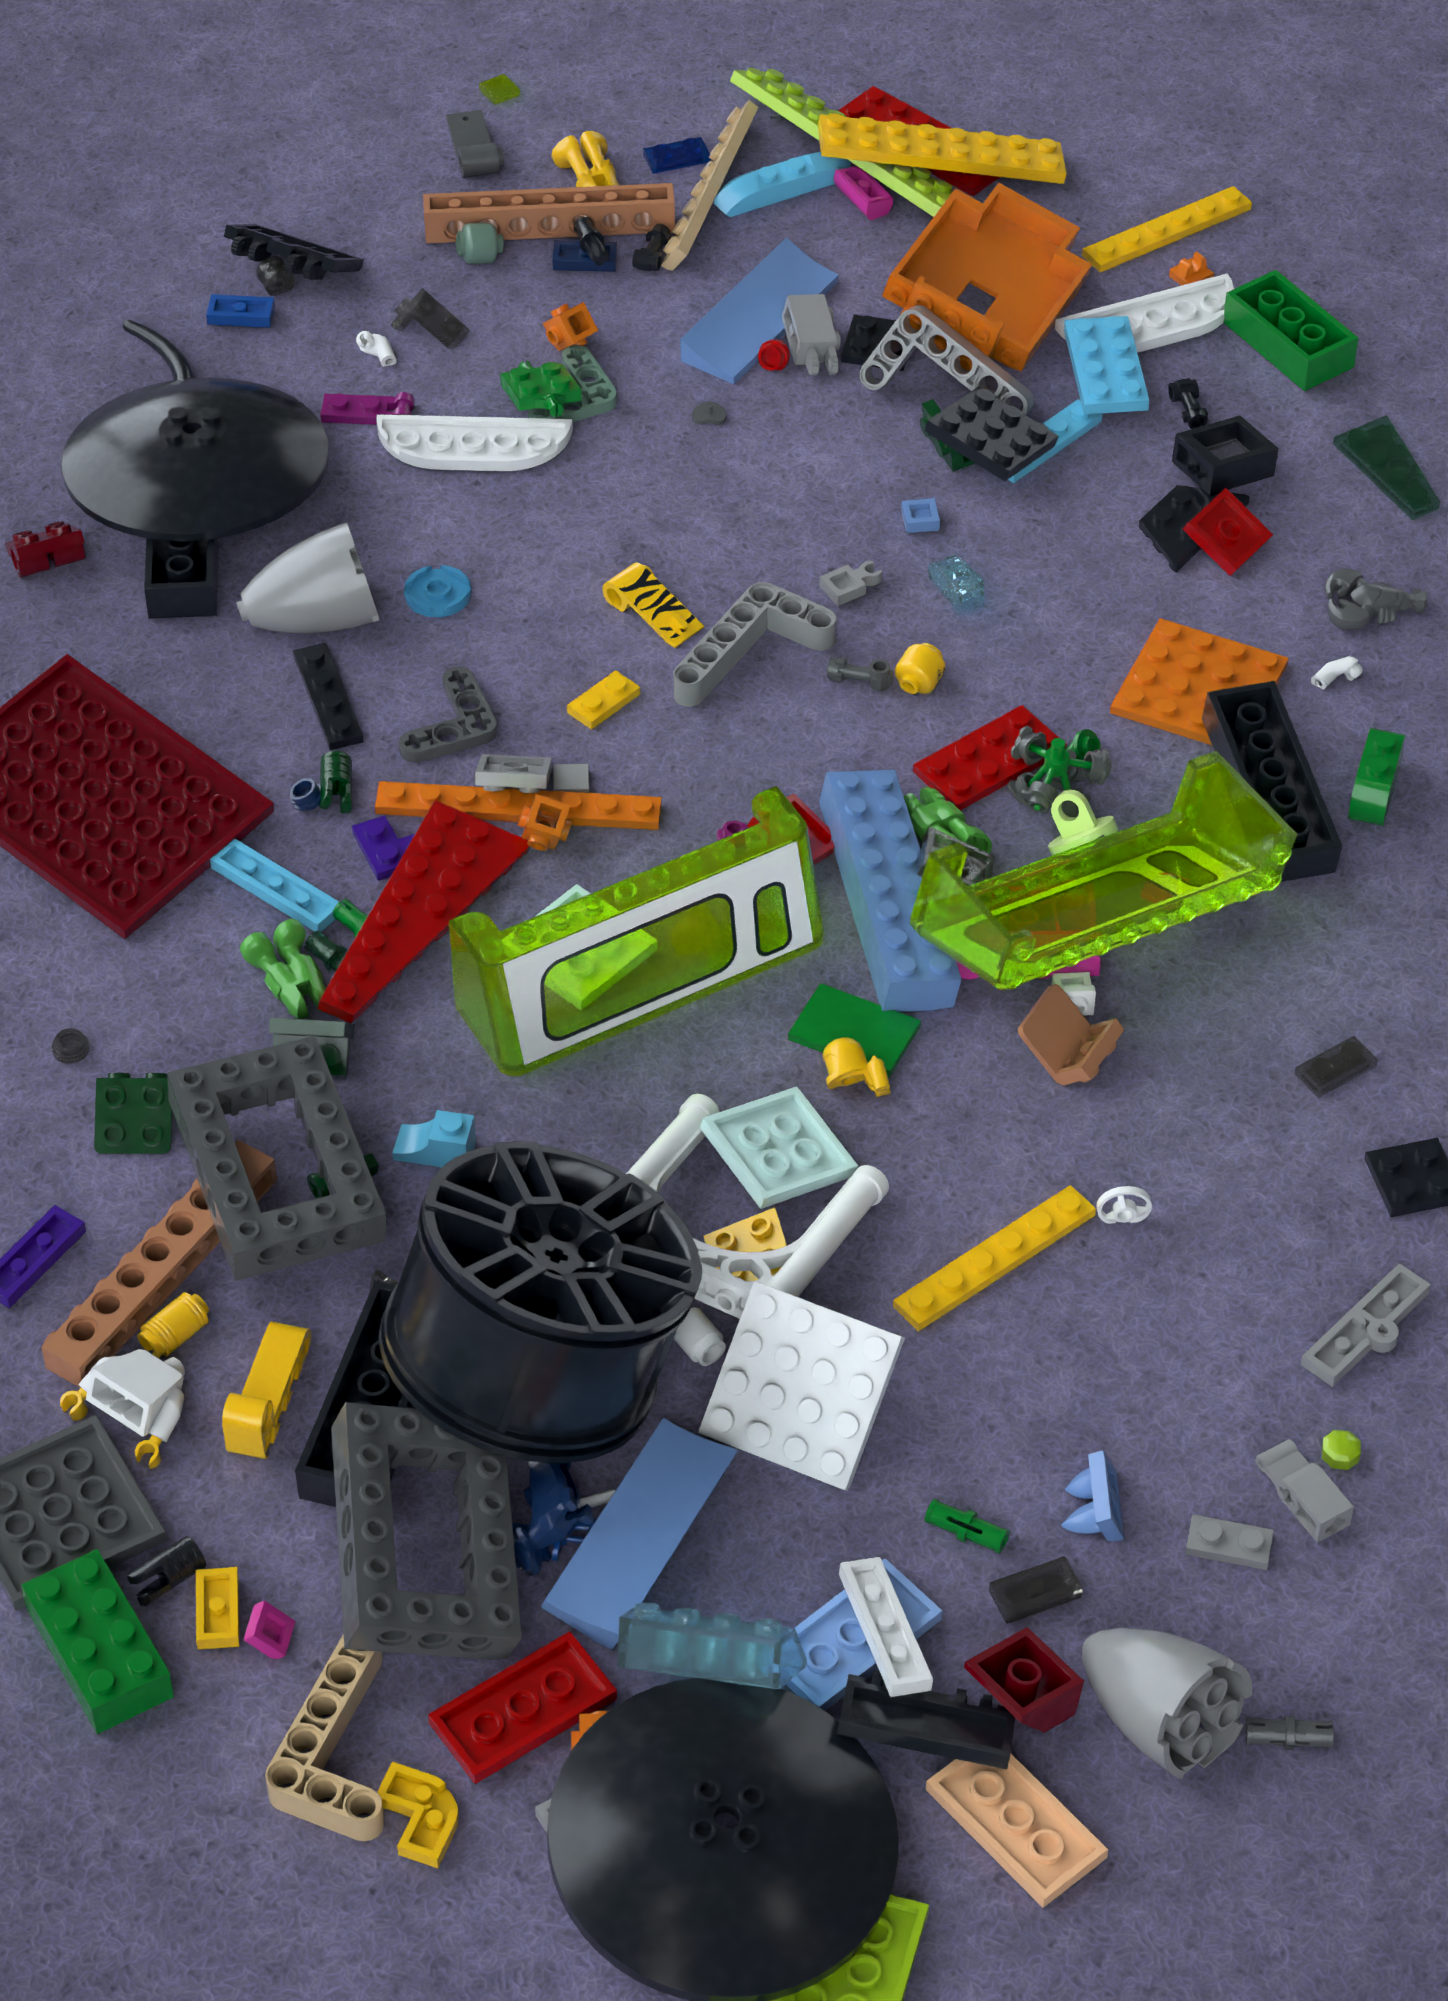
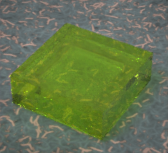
(499, 89)

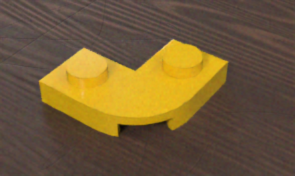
(431, 1812)

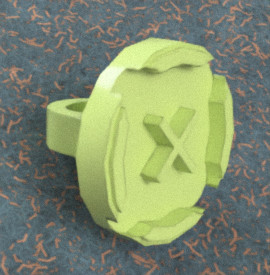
(1079, 829)

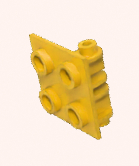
(752, 1234)

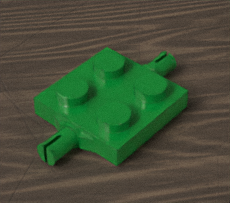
(540, 387)

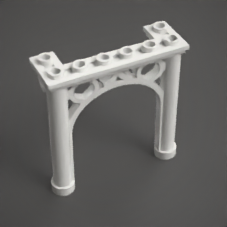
(798, 1260)

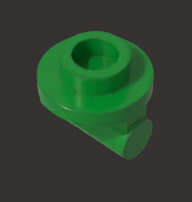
(1084, 741)

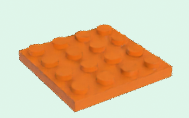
(1177, 671)

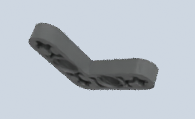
(462, 727)

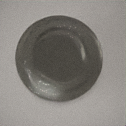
(70, 1046)

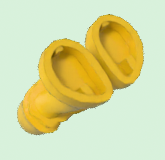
(594, 148)

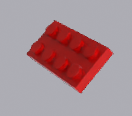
(981, 759)
(522, 1707)

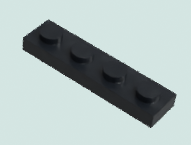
(328, 696)

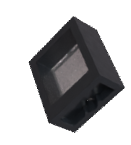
(1224, 455)

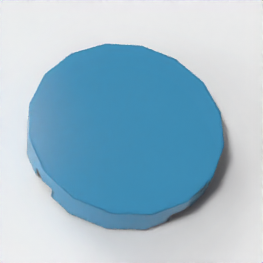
(437, 591)

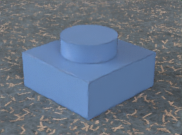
(920, 515)

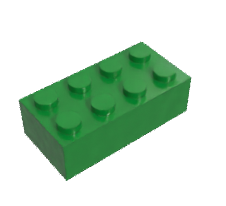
(1290, 330)
(97, 1641)

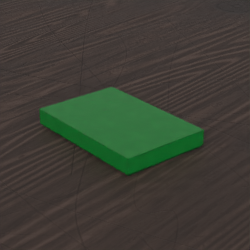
(838, 1015)

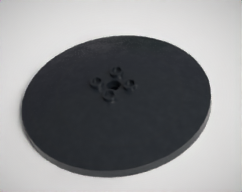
(707, 1904)

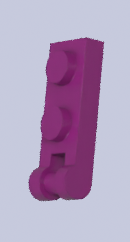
(364, 408)

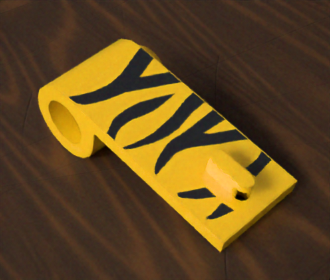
(653, 602)

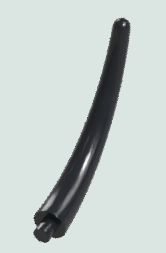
(169, 352)

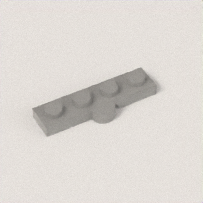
(1367, 1325)

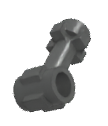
(878, 672)

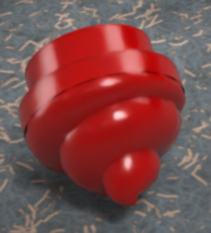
(774, 355)

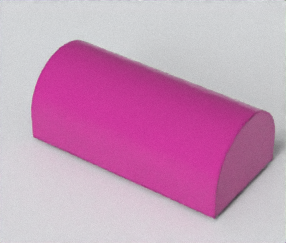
(863, 192)

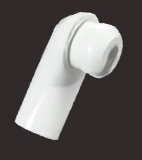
(377, 346)
(1333, 669)

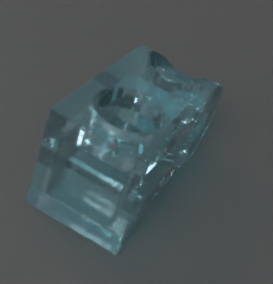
(958, 584)

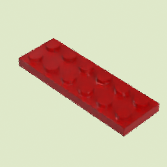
(886, 108)

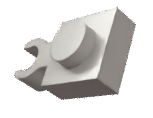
(848, 584)

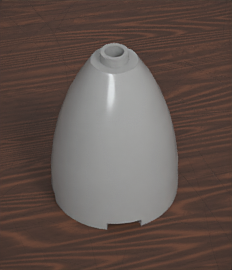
(311, 588)
(1162, 1689)

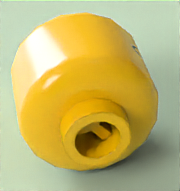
(920, 668)

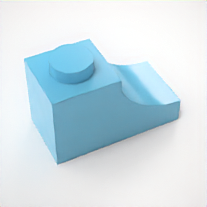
(436, 1140)

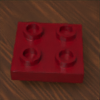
(31, 549)

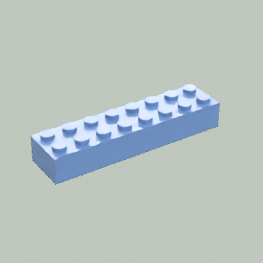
(879, 873)

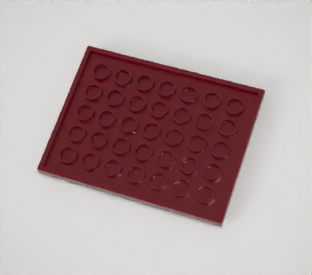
(112, 797)

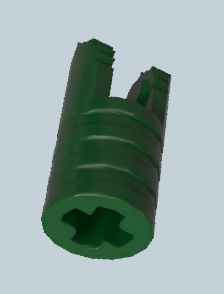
(336, 780)

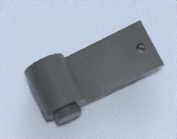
(472, 144)

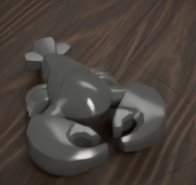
(1369, 600)

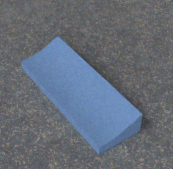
(751, 313)
(638, 1531)

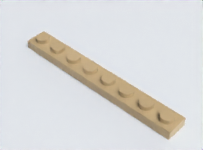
(707, 189)

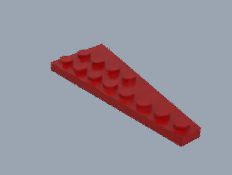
(436, 880)

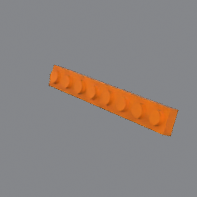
(507, 805)

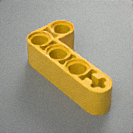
(253, 1415)

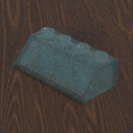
(709, 1646)

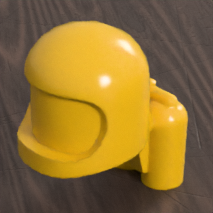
(848, 1065)

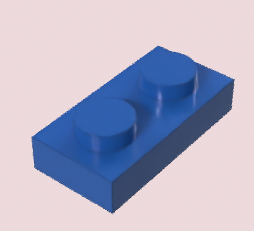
(240, 310)

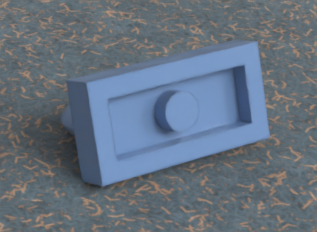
(1104, 1512)

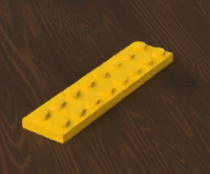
(941, 148)

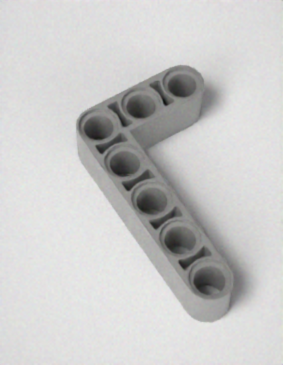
(947, 359)
(758, 609)

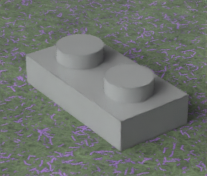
(1229, 1542)

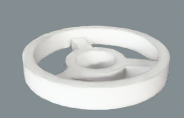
(1124, 1209)

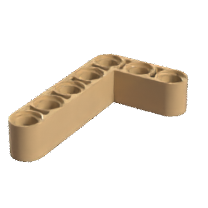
(322, 1736)

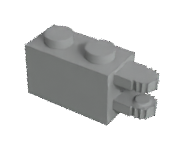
(811, 332)

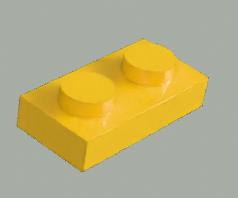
(603, 699)
(217, 1608)

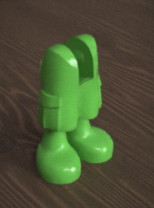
(943, 817)
(286, 981)

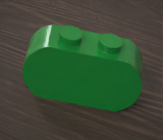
(1376, 776)

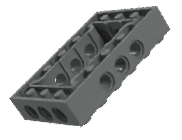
(295, 1233)
(374, 1611)

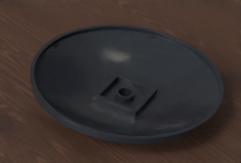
(154, 479)

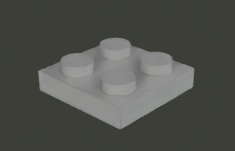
(504, 771)

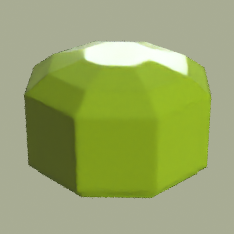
(1341, 1449)

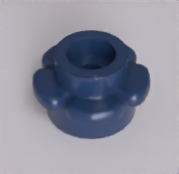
(305, 794)

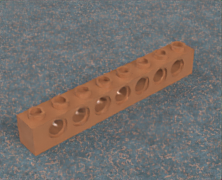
(551, 211)
(145, 1277)

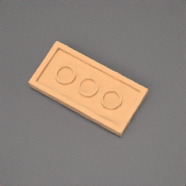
(1019, 1825)

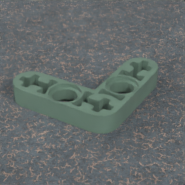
(590, 391)

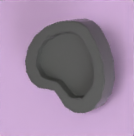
(709, 413)

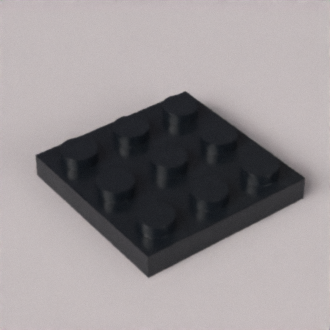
(991, 433)

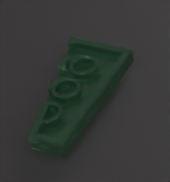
(1388, 463)

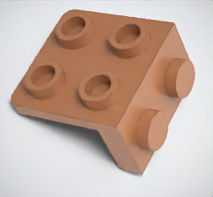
(1065, 1039)

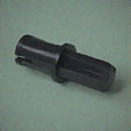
(591, 240)

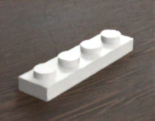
(885, 1627)

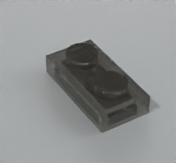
(1336, 1066)
(1035, 1589)

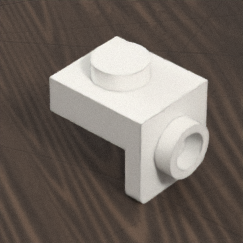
(1078, 989)

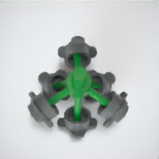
(1060, 767)

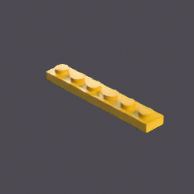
(1166, 229)
(994, 1258)

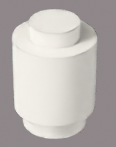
(700, 1338)

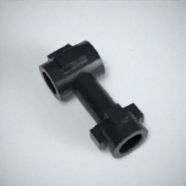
(650, 257)
(1186, 392)

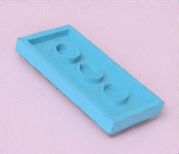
(1106, 365)

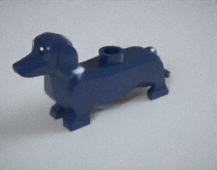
(554, 1514)

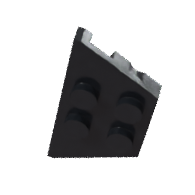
(1168, 518)

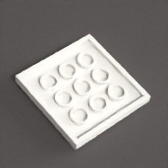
(801, 1385)

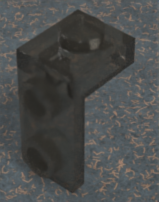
(432, 317)

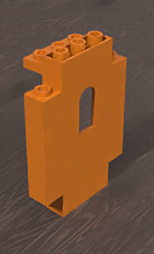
(1003, 249)

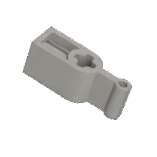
(1306, 1490)

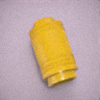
(174, 1324)

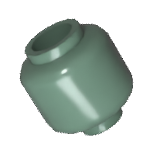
(479, 243)

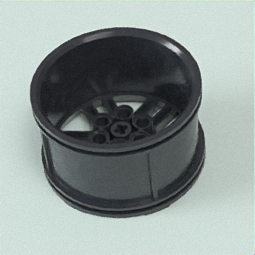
(551, 1239)

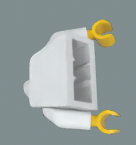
(137, 1393)

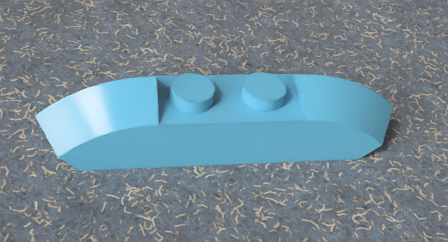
(778, 183)

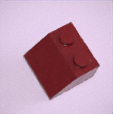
(1028, 1680)

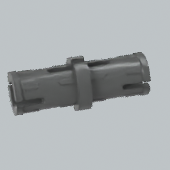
(1289, 1732)

